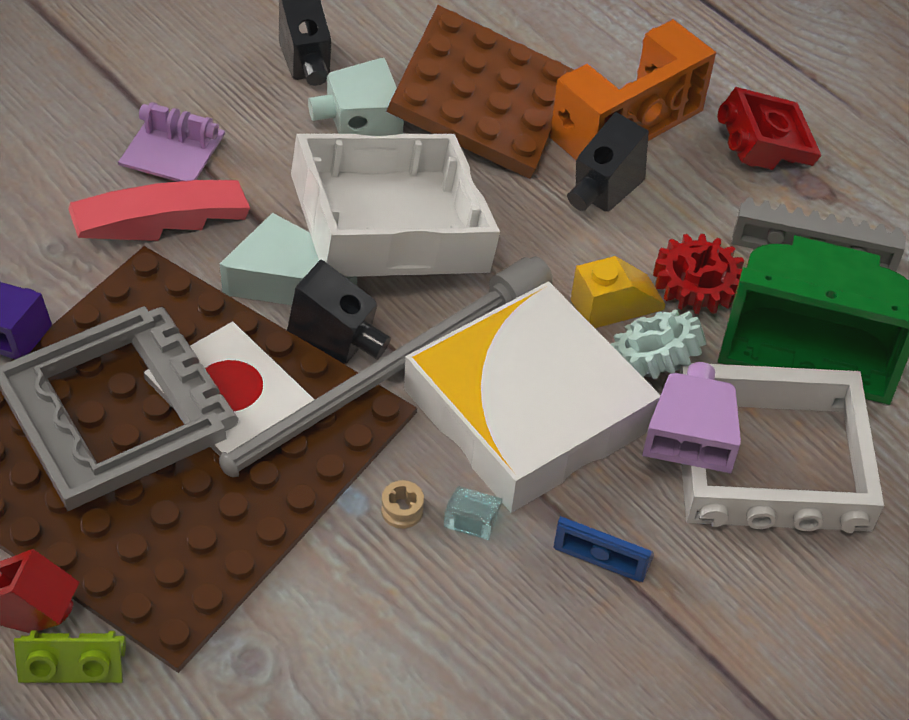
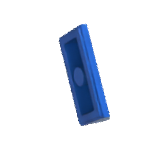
(602, 549)

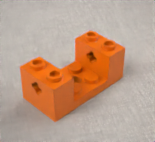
(667, 91)

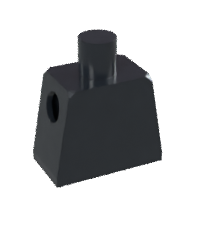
(306, 53)
(610, 165)
(335, 315)

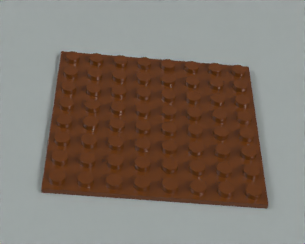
(187, 541)

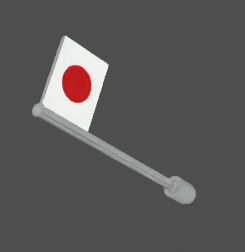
(276, 408)

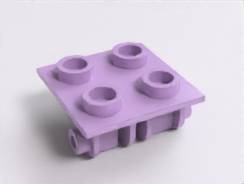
(172, 143)

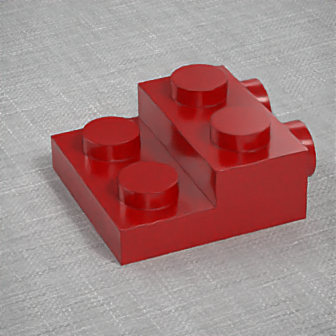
(767, 129)

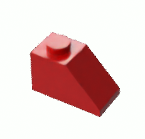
(34, 592)

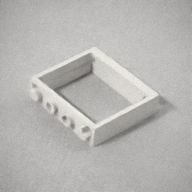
(784, 507)

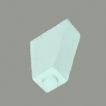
(270, 262)

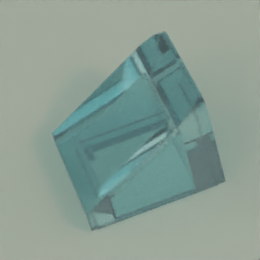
(472, 512)

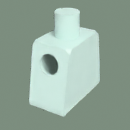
(359, 100)

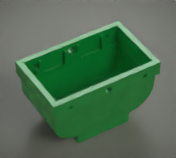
(821, 311)

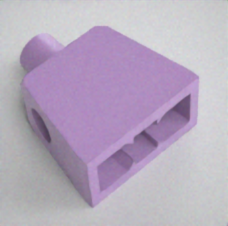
(695, 421)

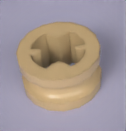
(413, 498)

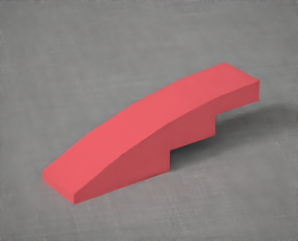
(149, 209)

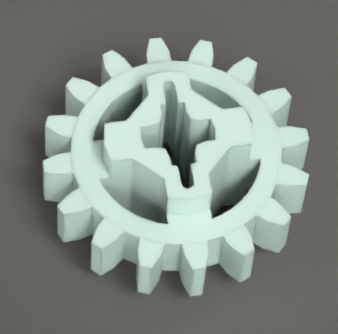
(661, 342)

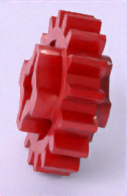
(698, 273)

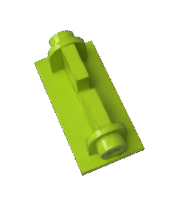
(69, 660)

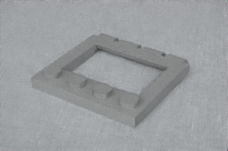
(58, 441)

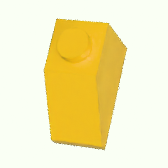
(613, 292)

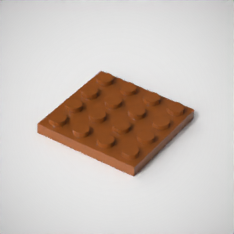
(480, 89)

